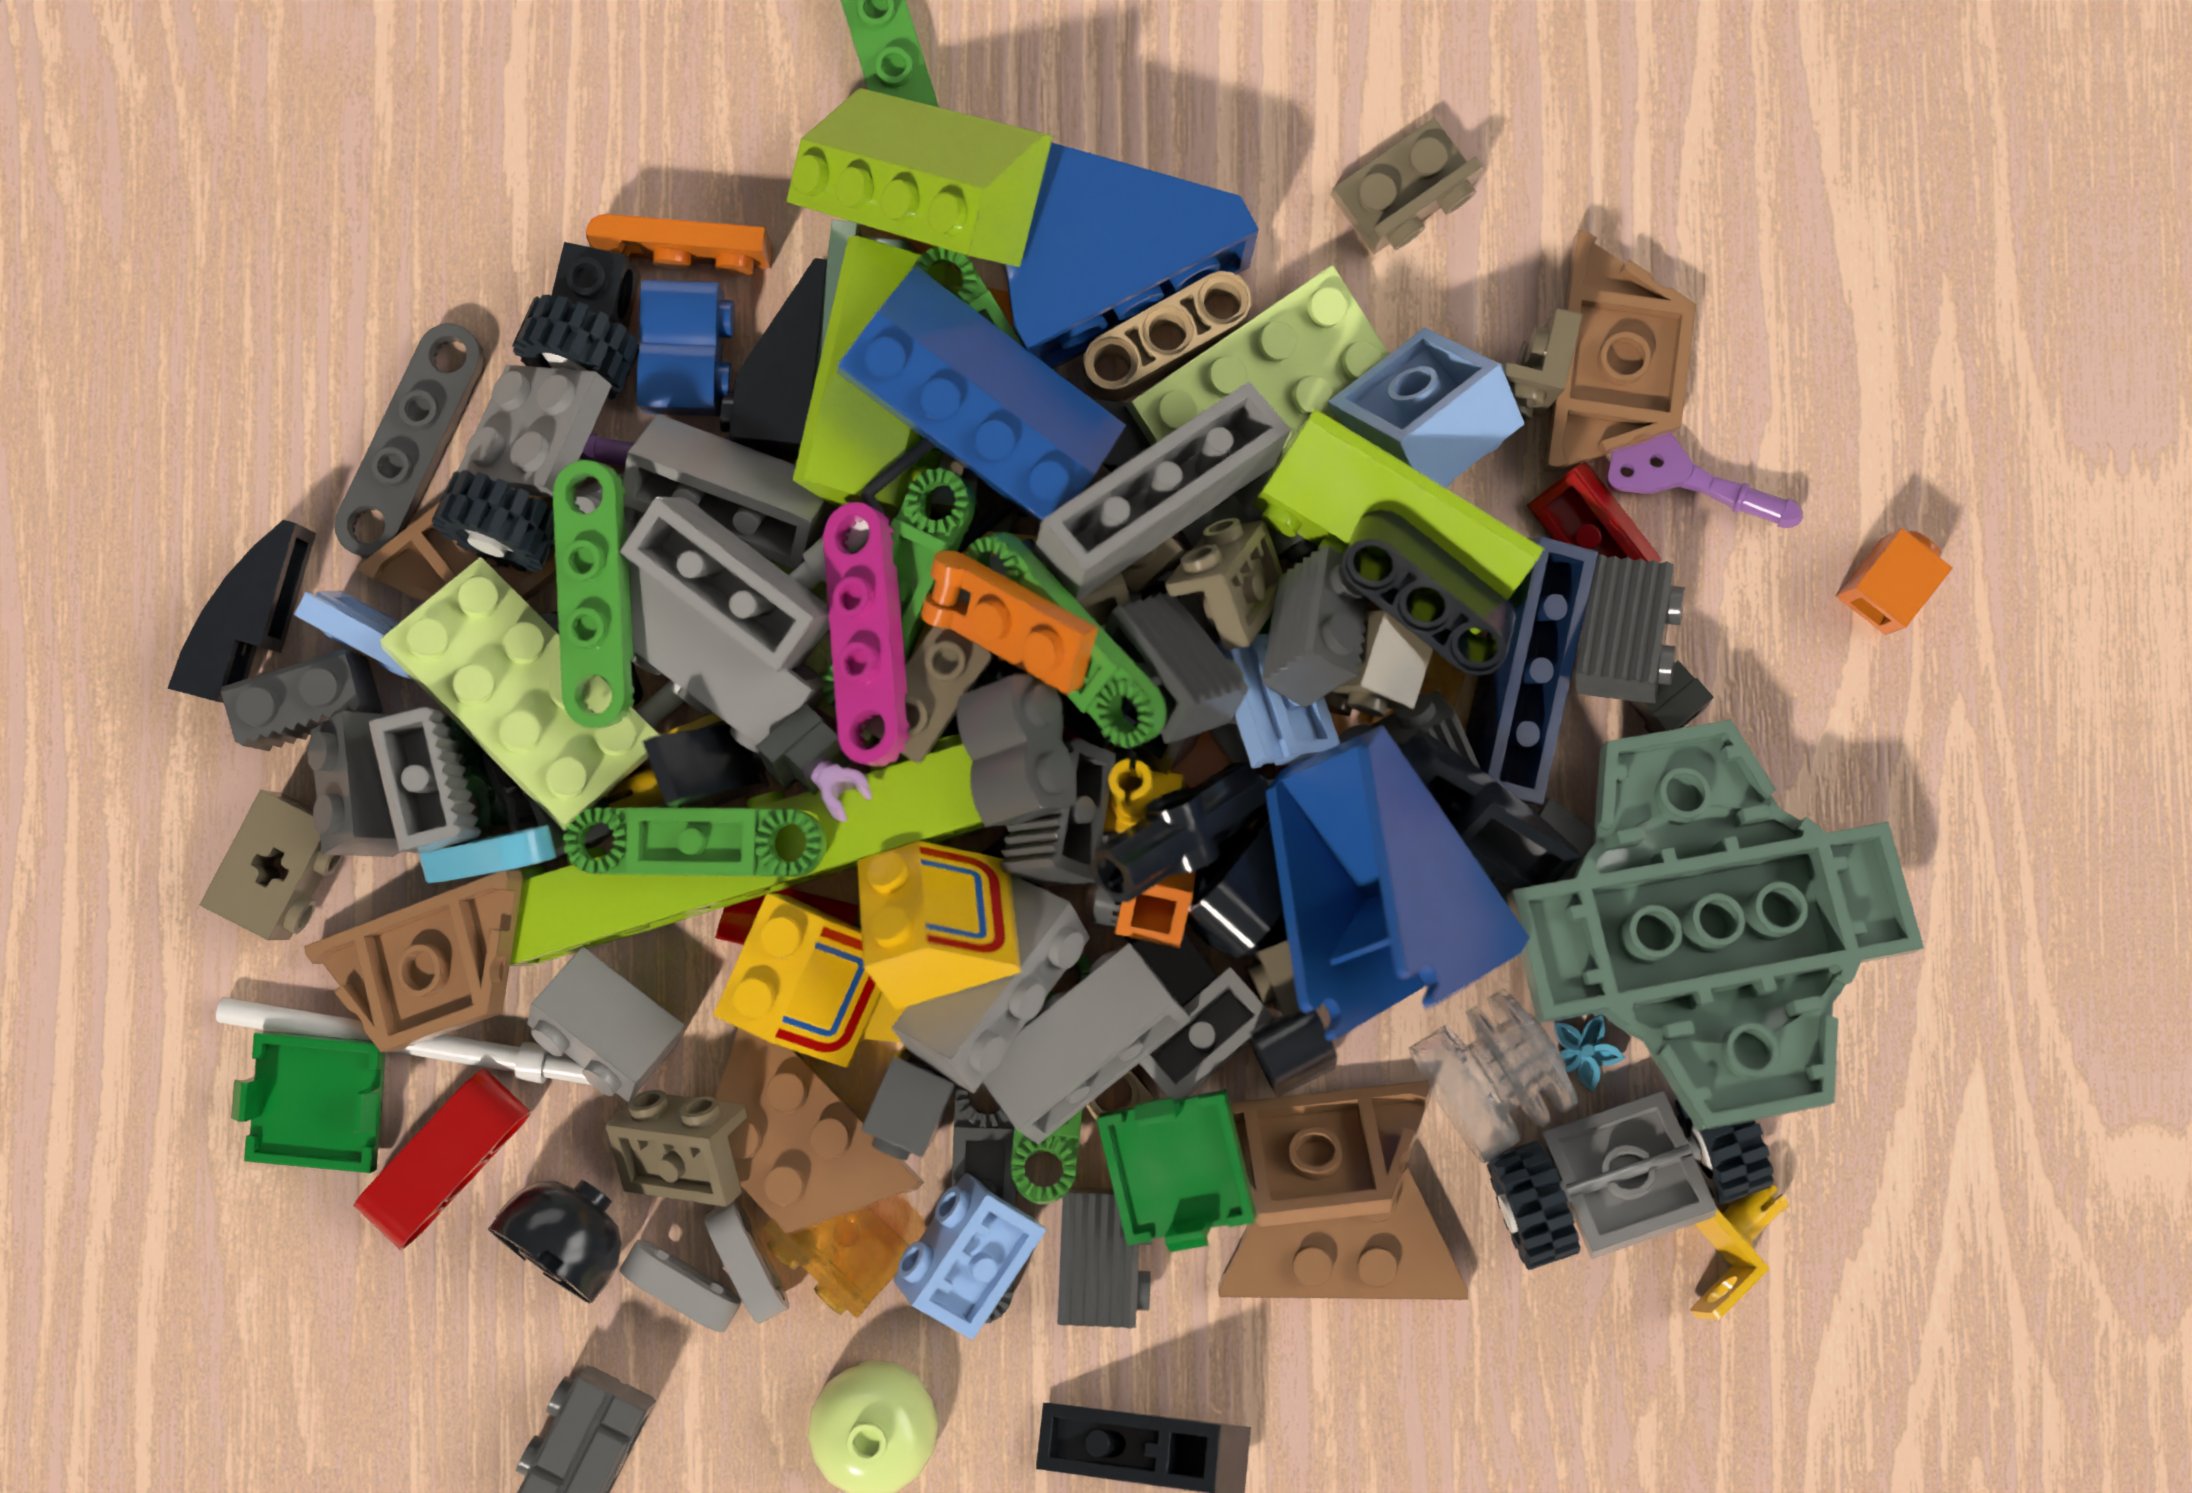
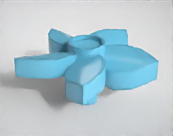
(1585, 1052)

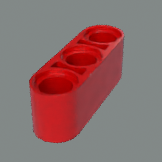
(442, 1158)

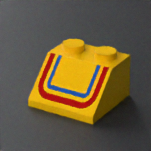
(935, 921)
(801, 982)

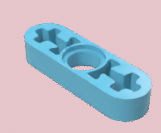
(488, 855)

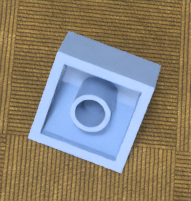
(1431, 406)

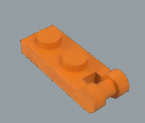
(679, 242)
(1009, 621)

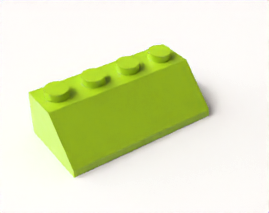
(924, 174)
(846, 431)
(1336, 477)

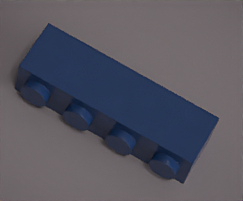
(1522, 703)

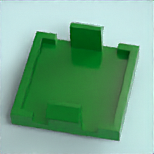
(312, 1102)
(1177, 1169)

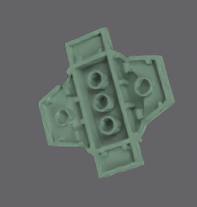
(1715, 925)

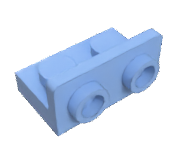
(967, 1256)

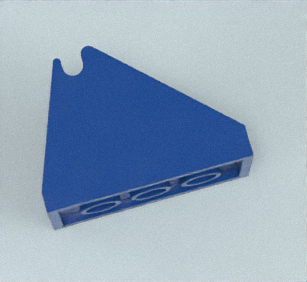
(1113, 245)
(1379, 886)

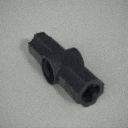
(1180, 832)

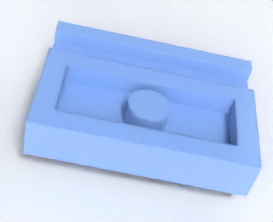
(350, 623)
(1273, 724)

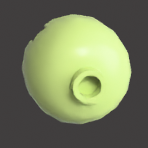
(873, 1428)

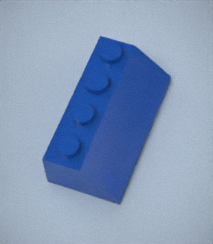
(980, 397)

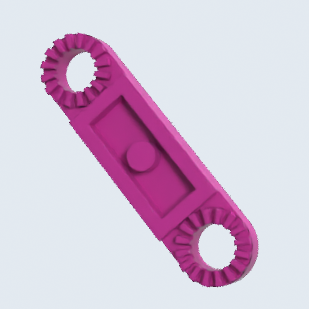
(865, 634)

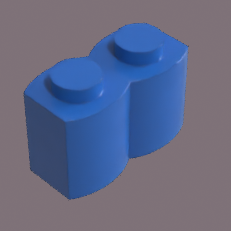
(683, 348)

